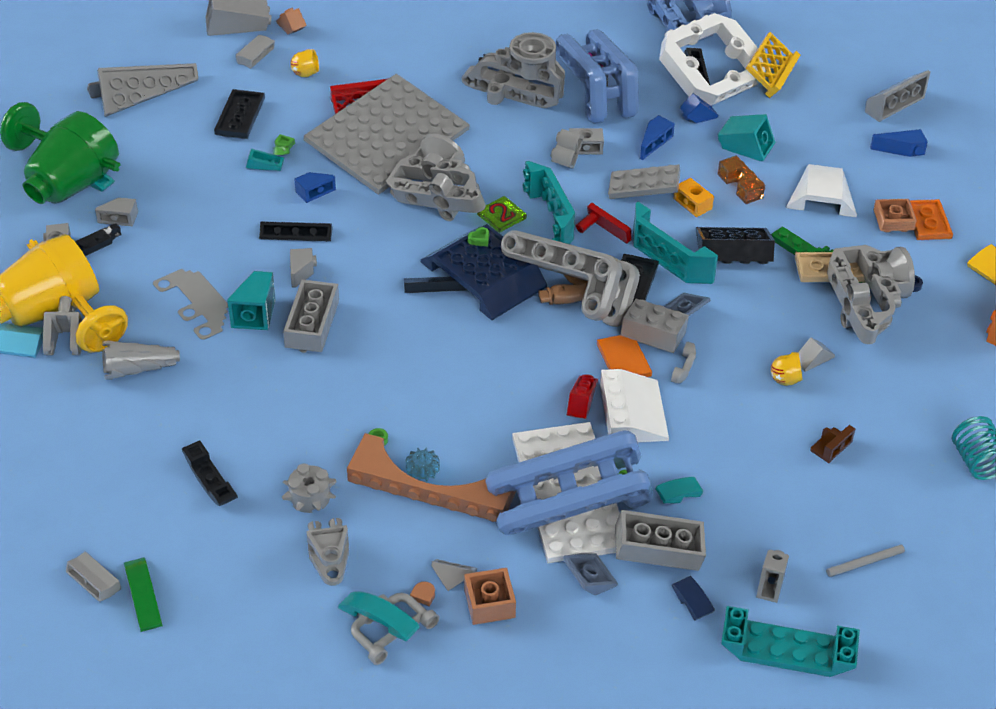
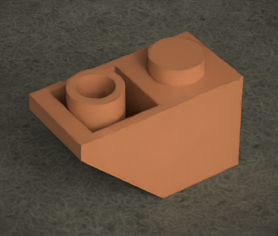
(291, 21)

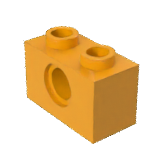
(694, 197)

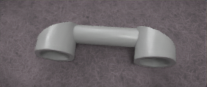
(681, 374)

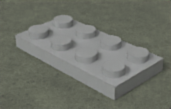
(644, 181)

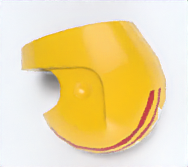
(305, 63)
(787, 369)

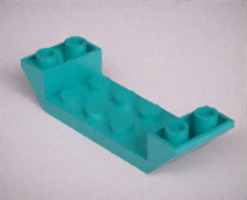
(543, 183)
(672, 255)
(788, 646)

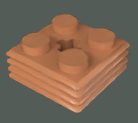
(894, 215)

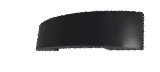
(207, 474)

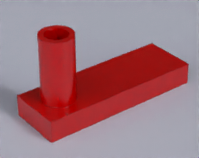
(606, 221)

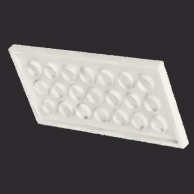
(579, 534)

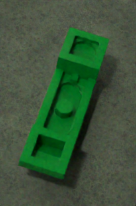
(143, 594)

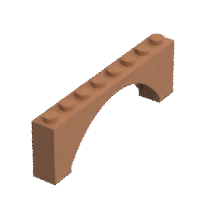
(375, 469)

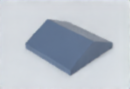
(687, 303)
(590, 573)

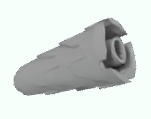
(133, 358)

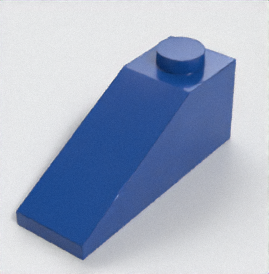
(657, 133)
(902, 143)

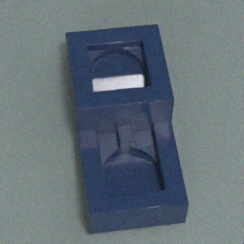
(694, 597)

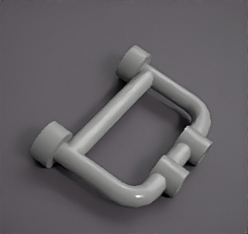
(376, 651)

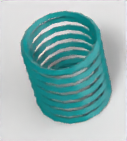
(981, 456)

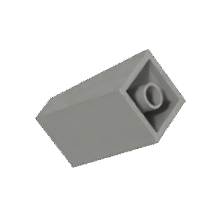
(237, 16)

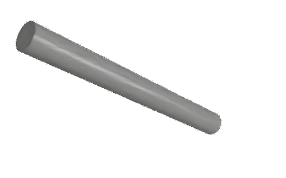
(865, 560)

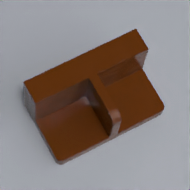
(833, 442)

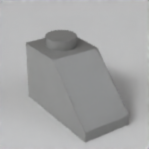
(119, 211)
(301, 265)

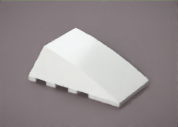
(823, 185)

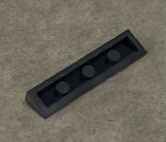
(295, 231)
(432, 284)

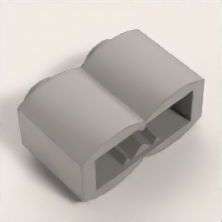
(567, 148)

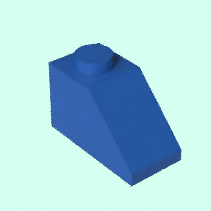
(697, 110)
(314, 185)

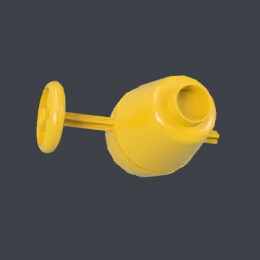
(53, 271)

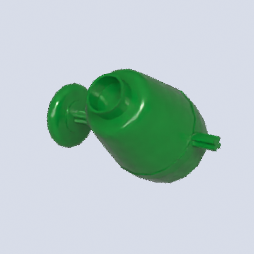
(68, 157)

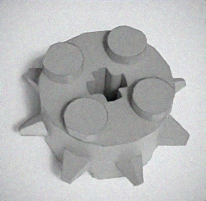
(309, 488)

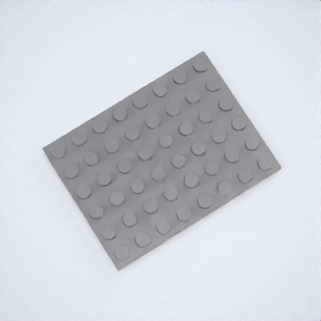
(382, 130)

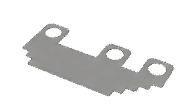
(204, 299)

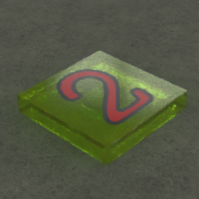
(502, 214)

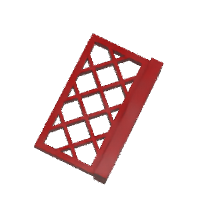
(349, 92)

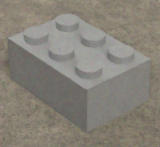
(654, 325)

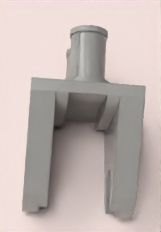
(58, 322)
(329, 549)

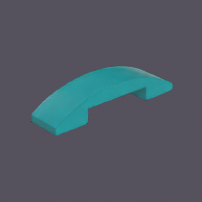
(381, 611)

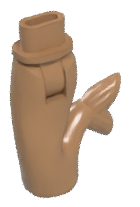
(564, 292)

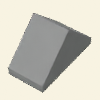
(814, 354)

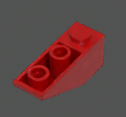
(582, 396)

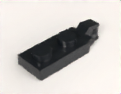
(98, 239)

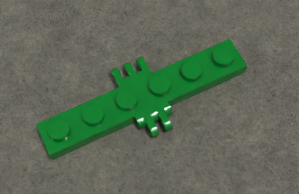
(794, 243)

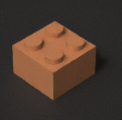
(489, 596)

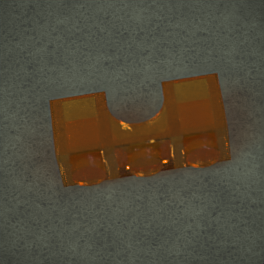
(749, 186)

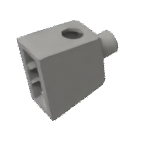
(774, 566)

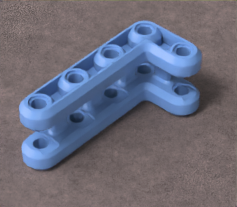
(593, 75)
(606, 452)

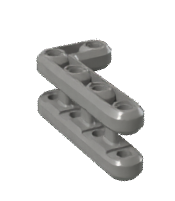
(602, 271)

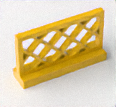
(781, 71)

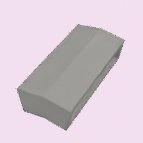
(255, 51)
(93, 577)

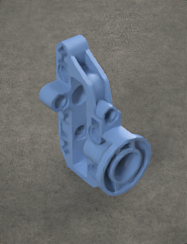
(673, 18)

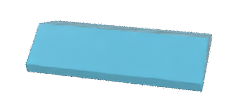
(20, 340)

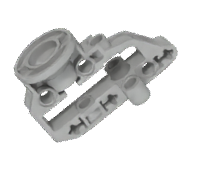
(531, 57)
(440, 165)
(887, 275)

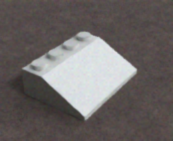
(633, 405)

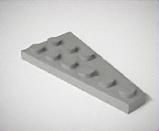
(136, 84)

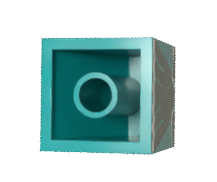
(253, 302)

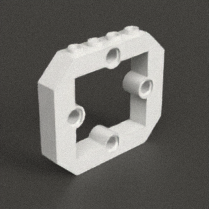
(684, 67)

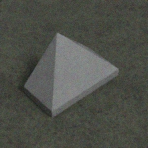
(451, 573)

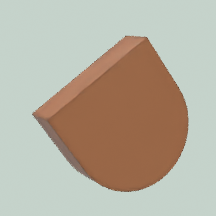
(423, 593)

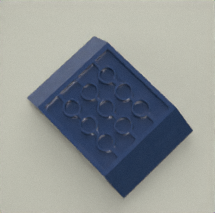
(488, 273)

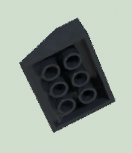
(737, 243)

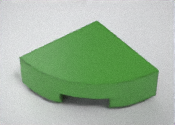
(281, 150)

